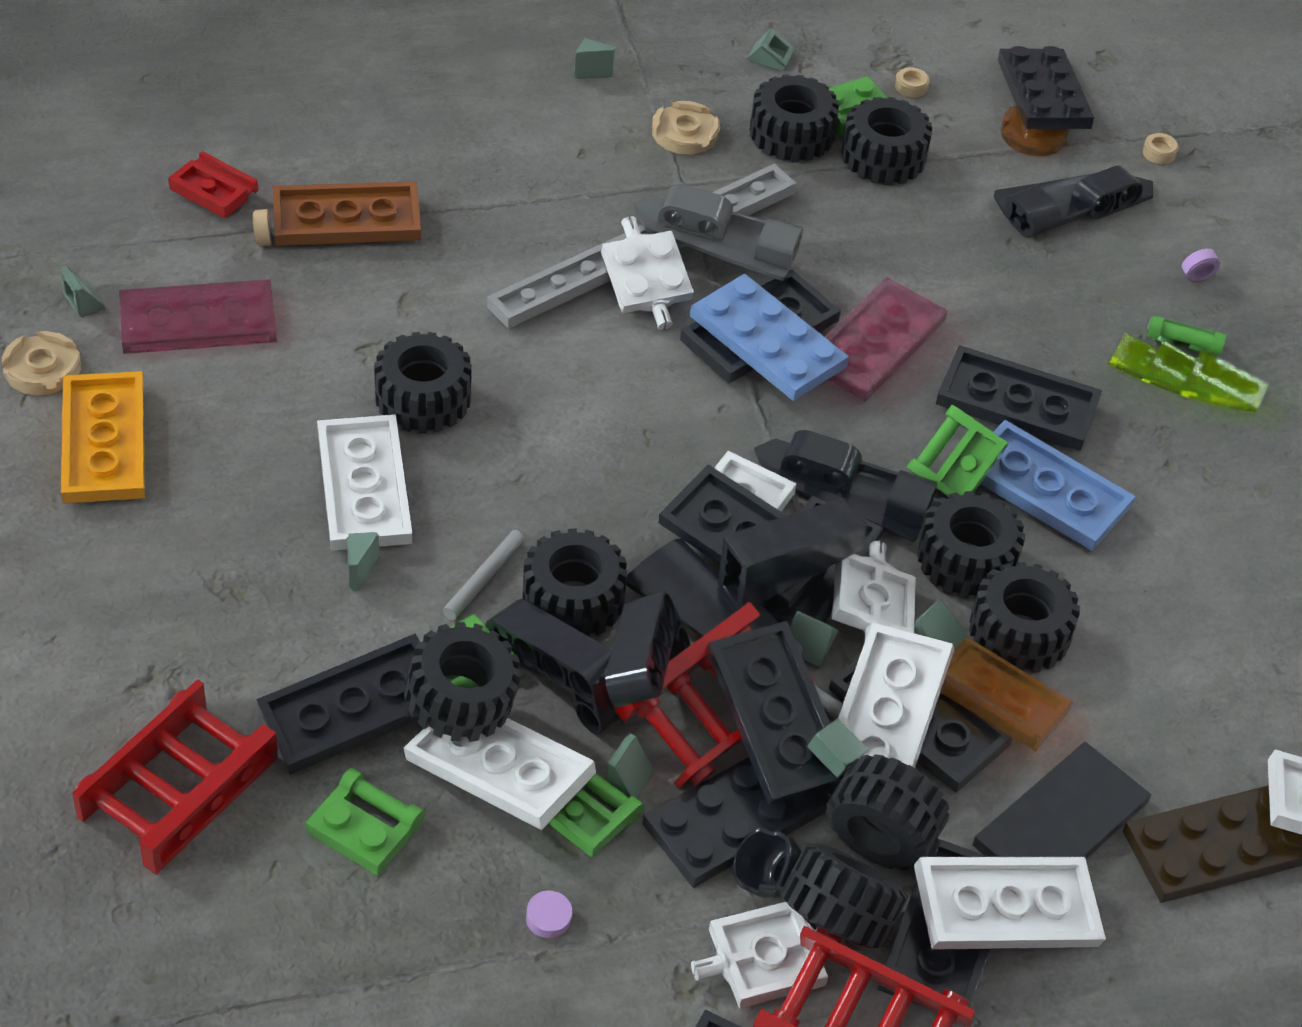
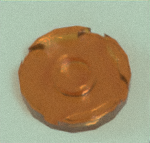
(1031, 141)

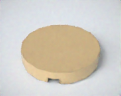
(685, 128)
(39, 362)

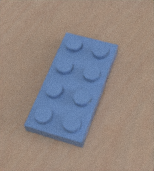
(769, 337)
(1056, 488)

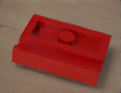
(213, 184)

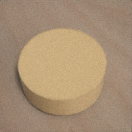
(912, 82)
(1160, 148)
(262, 227)

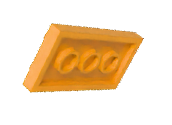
(103, 437)

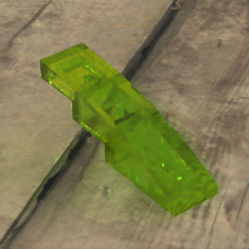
(1197, 378)

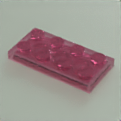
(197, 316)
(882, 335)

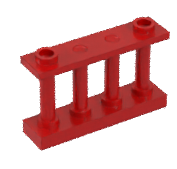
(678, 681)
(192, 810)
(824, 945)

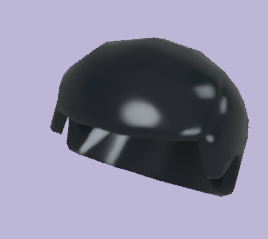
(765, 862)

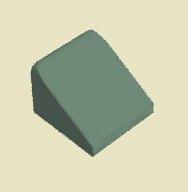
(771, 51)
(594, 60)
(80, 293)
(361, 556)
(940, 624)
(813, 636)
(837, 747)
(629, 768)

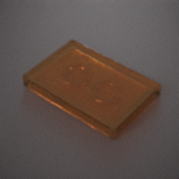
(1003, 694)

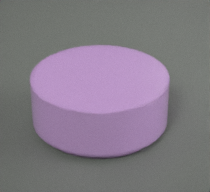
(1201, 265)
(548, 914)

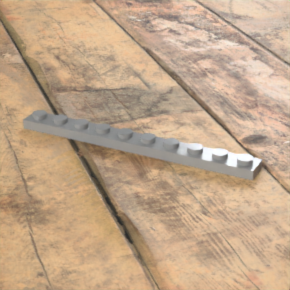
(589, 270)

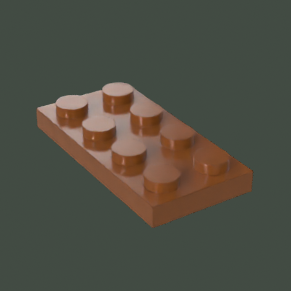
(346, 213)

